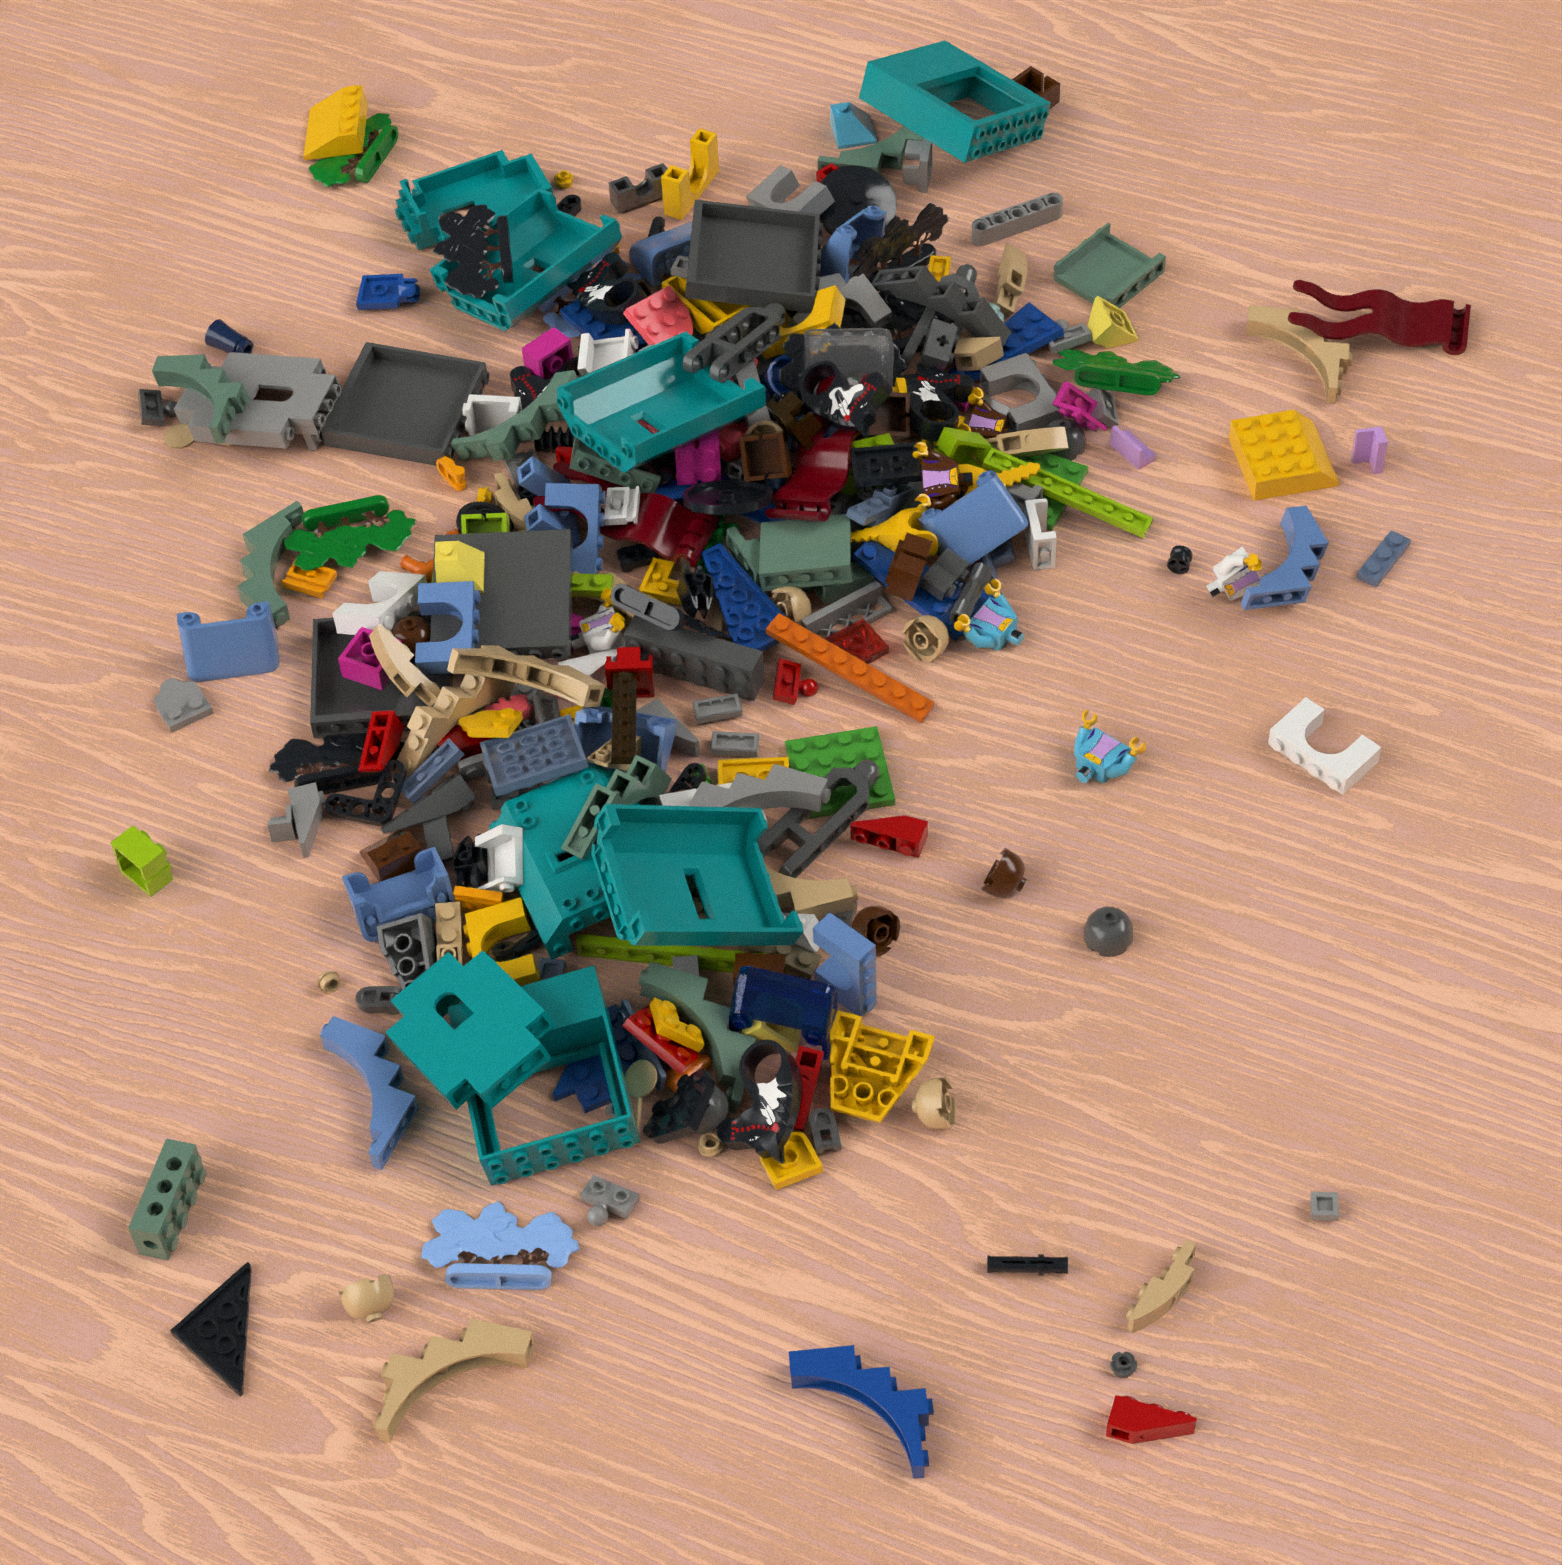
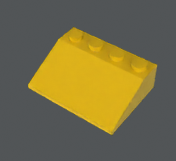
(337, 124)

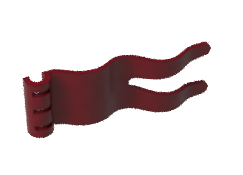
(1392, 317)
(817, 473)
(660, 525)

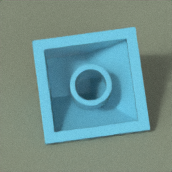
(851, 126)

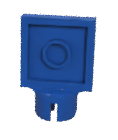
(386, 291)

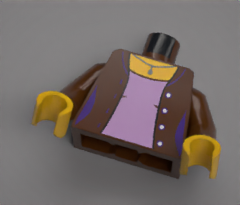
(984, 418)
(939, 479)

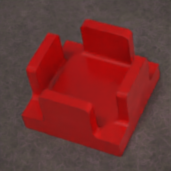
(630, 661)

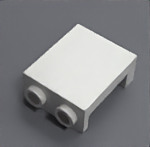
(602, 352)
(489, 411)
(1040, 543)
(504, 857)

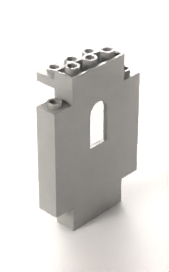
(264, 421)

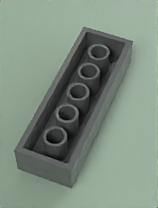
(699, 658)

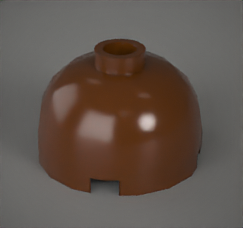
(412, 631)
(1005, 875)
(878, 926)

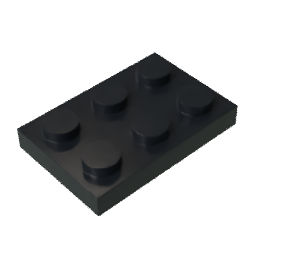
(885, 465)

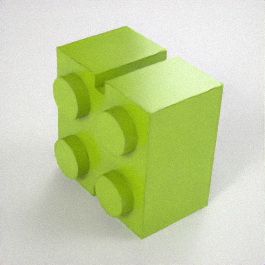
(959, 443)
(476, 523)
(142, 860)

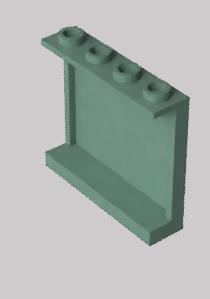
(1107, 269)
(589, 462)
(805, 553)

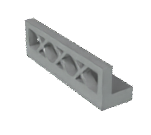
(846, 607)

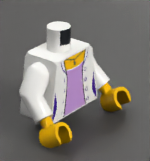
(1235, 574)
(601, 630)

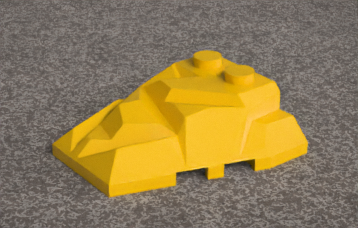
(872, 1066)

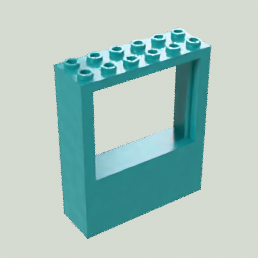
(920, 83)
(580, 1031)

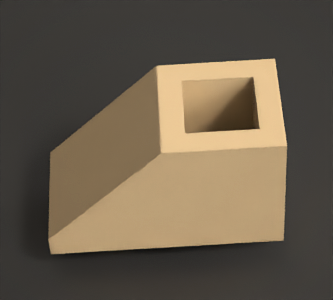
(977, 352)

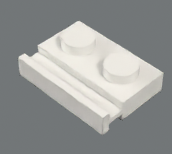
(622, 505)

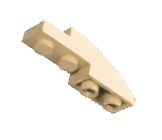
(1012, 279)
(1031, 442)
(511, 502)
(396, 663)
(449, 930)
(1165, 1292)

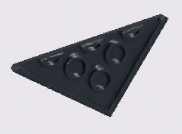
(219, 1329)

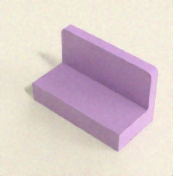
(1131, 447)
(1371, 447)

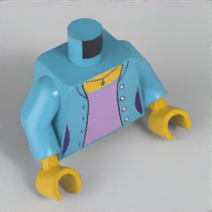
(993, 623)
(1102, 755)

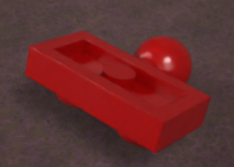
(788, 682)

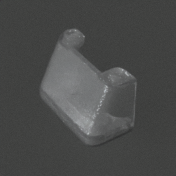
(852, 351)

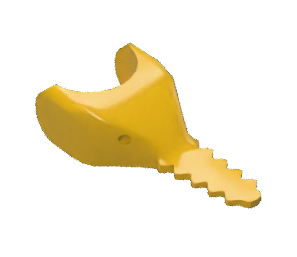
(1007, 477)
(895, 529)

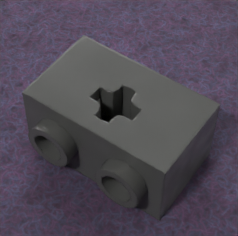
(939, 344)

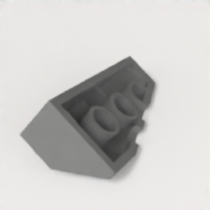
(445, 799)
(408, 946)

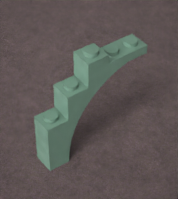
(197, 374)
(504, 439)

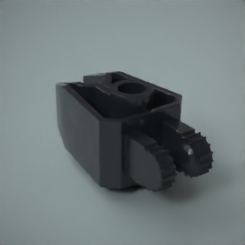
(695, 591)
(470, 863)

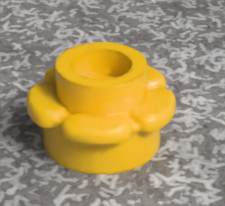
(564, 179)
(484, 495)

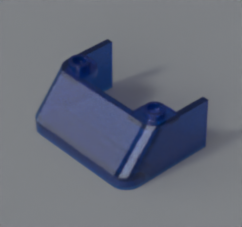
(784, 1002)

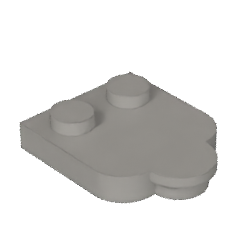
(181, 703)

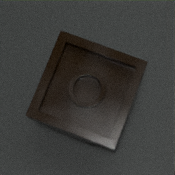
(799, 431)

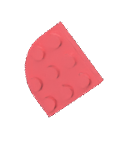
(660, 316)

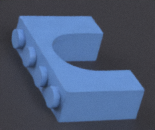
(534, 476)
(588, 501)
(451, 599)
(850, 966)

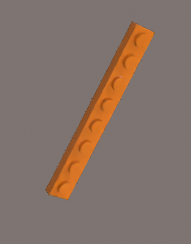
(850, 668)

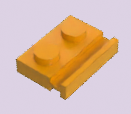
(309, 582)
(475, 899)

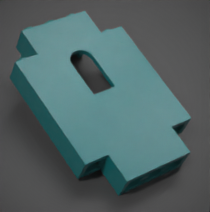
(482, 181)
(486, 1052)

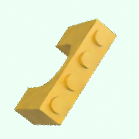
(684, 186)
(827, 310)
(495, 923)

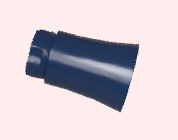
(227, 339)

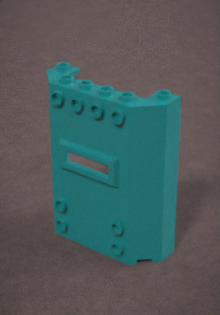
(537, 238)
(652, 388)
(643, 870)
(565, 893)

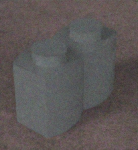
(945, 574)

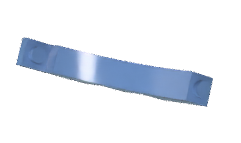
(1291, 579)
(391, 1107)

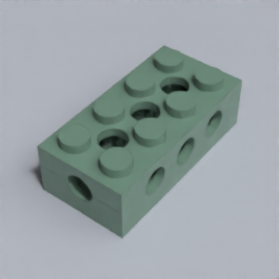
(167, 1199)

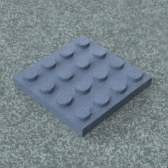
(534, 755)

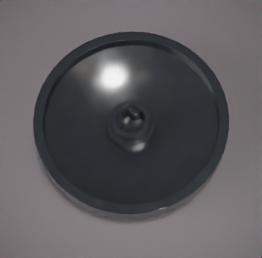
(854, 190)
(727, 497)

